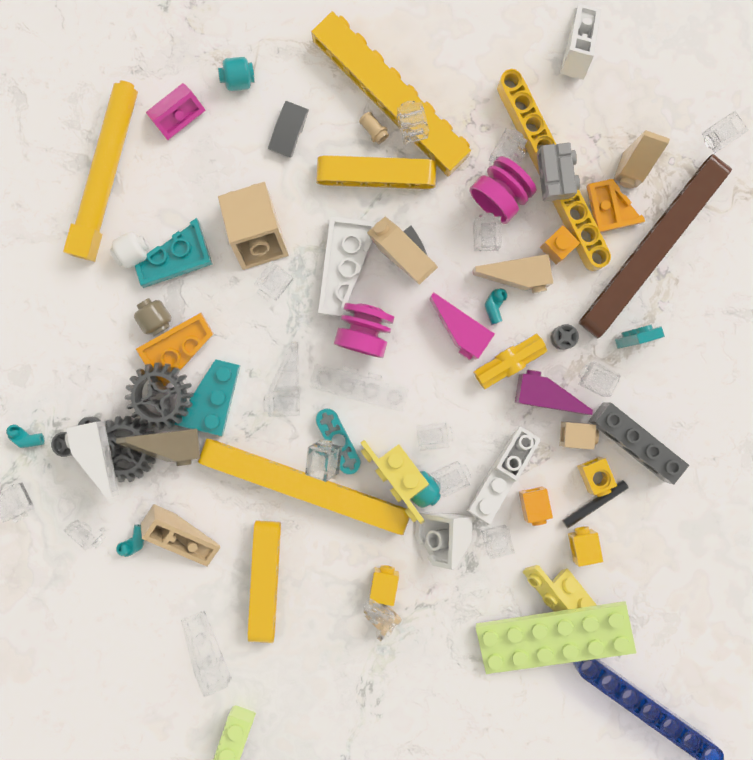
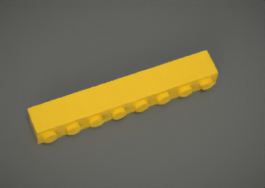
(387, 89)

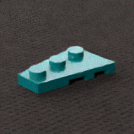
(176, 257)
(639, 336)
(212, 399)

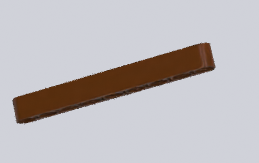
(655, 246)

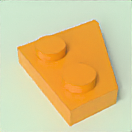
(611, 207)

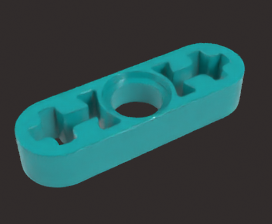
(336, 421)

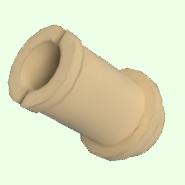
(374, 128)

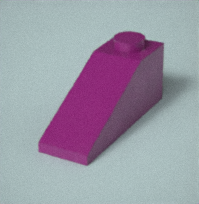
(543, 392)

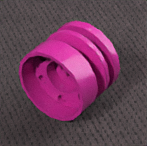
(503, 189)
(364, 329)

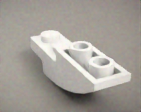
(503, 475)

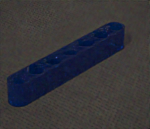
(656, 716)

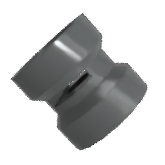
(59, 445)

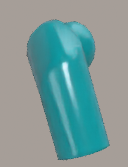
(493, 304)
(22, 438)
(131, 545)

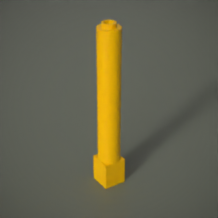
(85, 234)

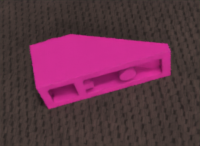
(464, 331)

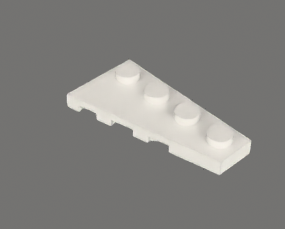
(343, 261)

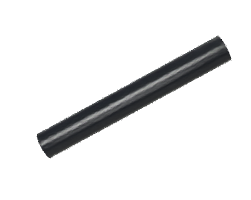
(594, 505)

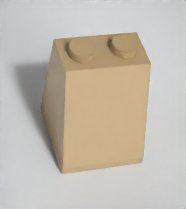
(252, 225)

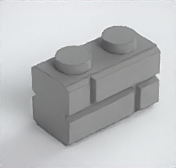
(557, 171)

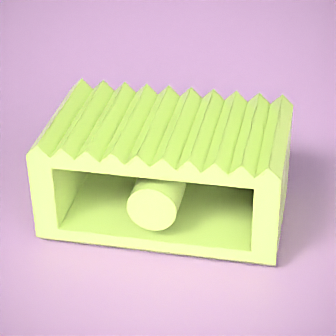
(234, 734)

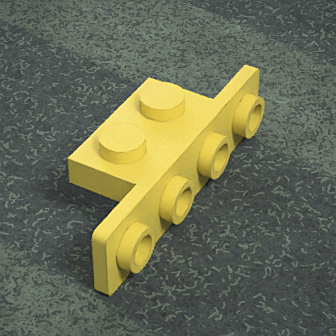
(401, 474)
(562, 592)

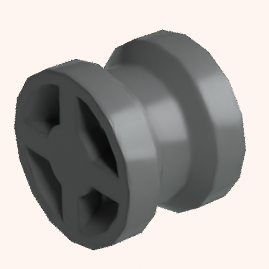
(568, 334)

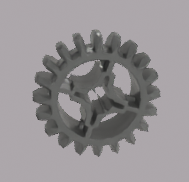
(156, 386)
(132, 455)

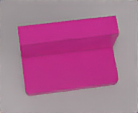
(175, 111)

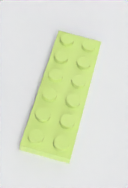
(556, 637)

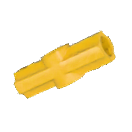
(510, 361)

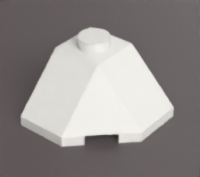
(444, 537)

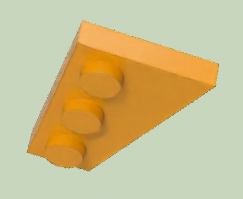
(177, 344)

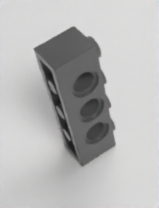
(639, 443)

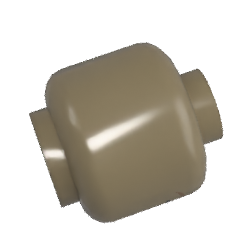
(152, 317)

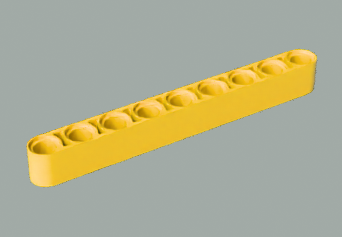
(543, 136)
(304, 487)

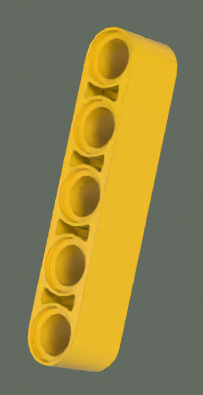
(376, 172)
(264, 581)

